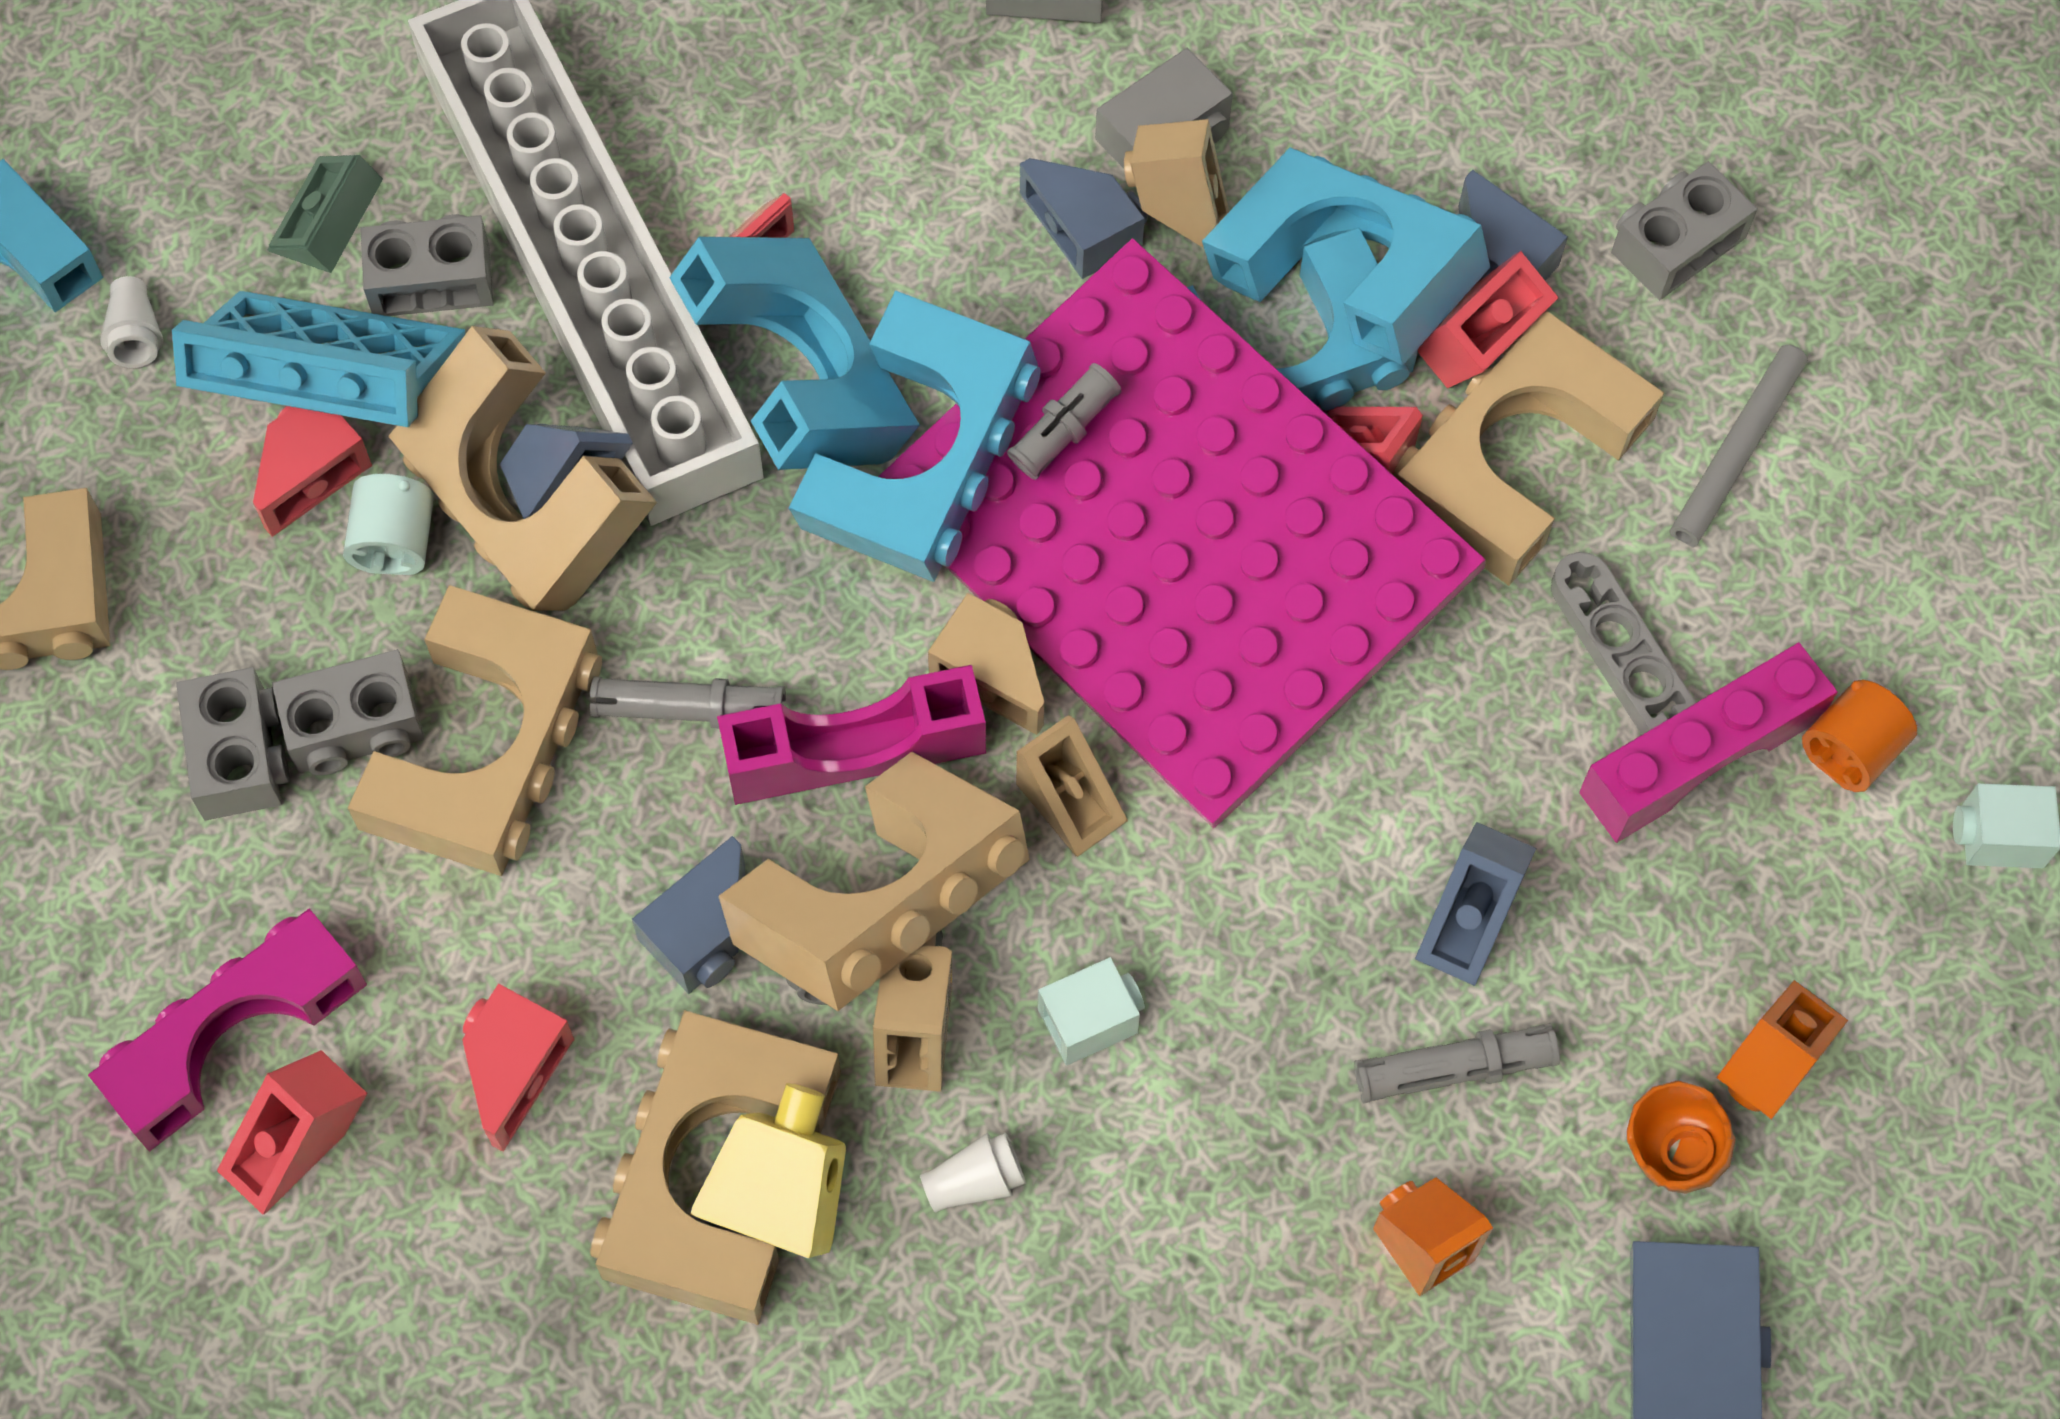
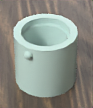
(388, 524)

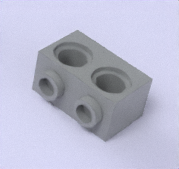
(1688, 237)
(427, 278)
(346, 697)
(219, 747)

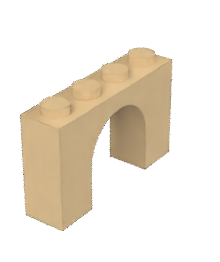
(1543, 373)
(455, 450)
(63, 591)
(483, 812)
(849, 941)
(649, 1239)

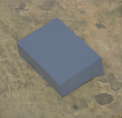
(1696, 1331)

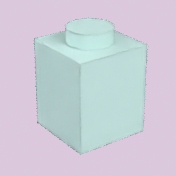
(2008, 825)
(1090, 1010)

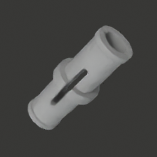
(1064, 421)

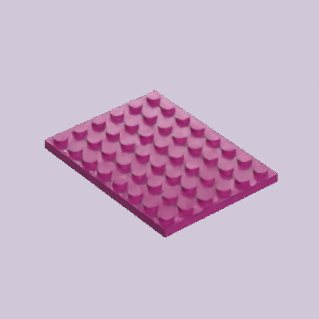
(1209, 547)

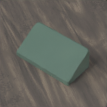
(326, 211)

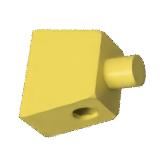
(778, 1177)

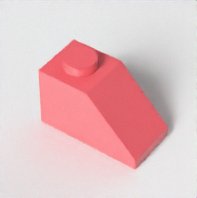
(1487, 321)
(303, 463)
(510, 1058)
(290, 1128)

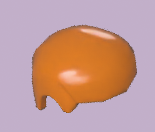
(1683, 1113)

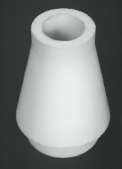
(130, 326)
(974, 1174)

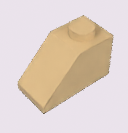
(1178, 177)
(1000, 656)

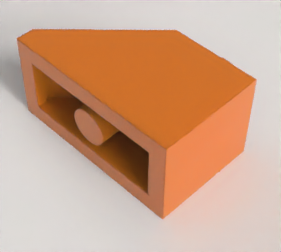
(1781, 1050)
(1430, 1232)

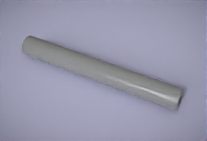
(1739, 445)

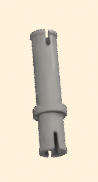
(677, 699)
(1474, 1059)

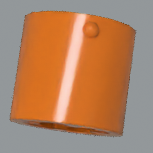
(1860, 735)

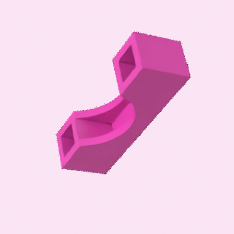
(788, 752)
(1679, 754)
(158, 1074)

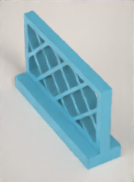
(297, 371)

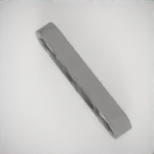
(1621, 662)

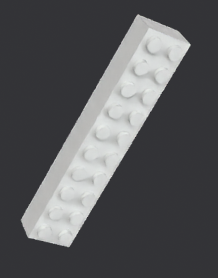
(587, 252)

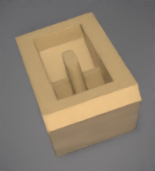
(1068, 786)

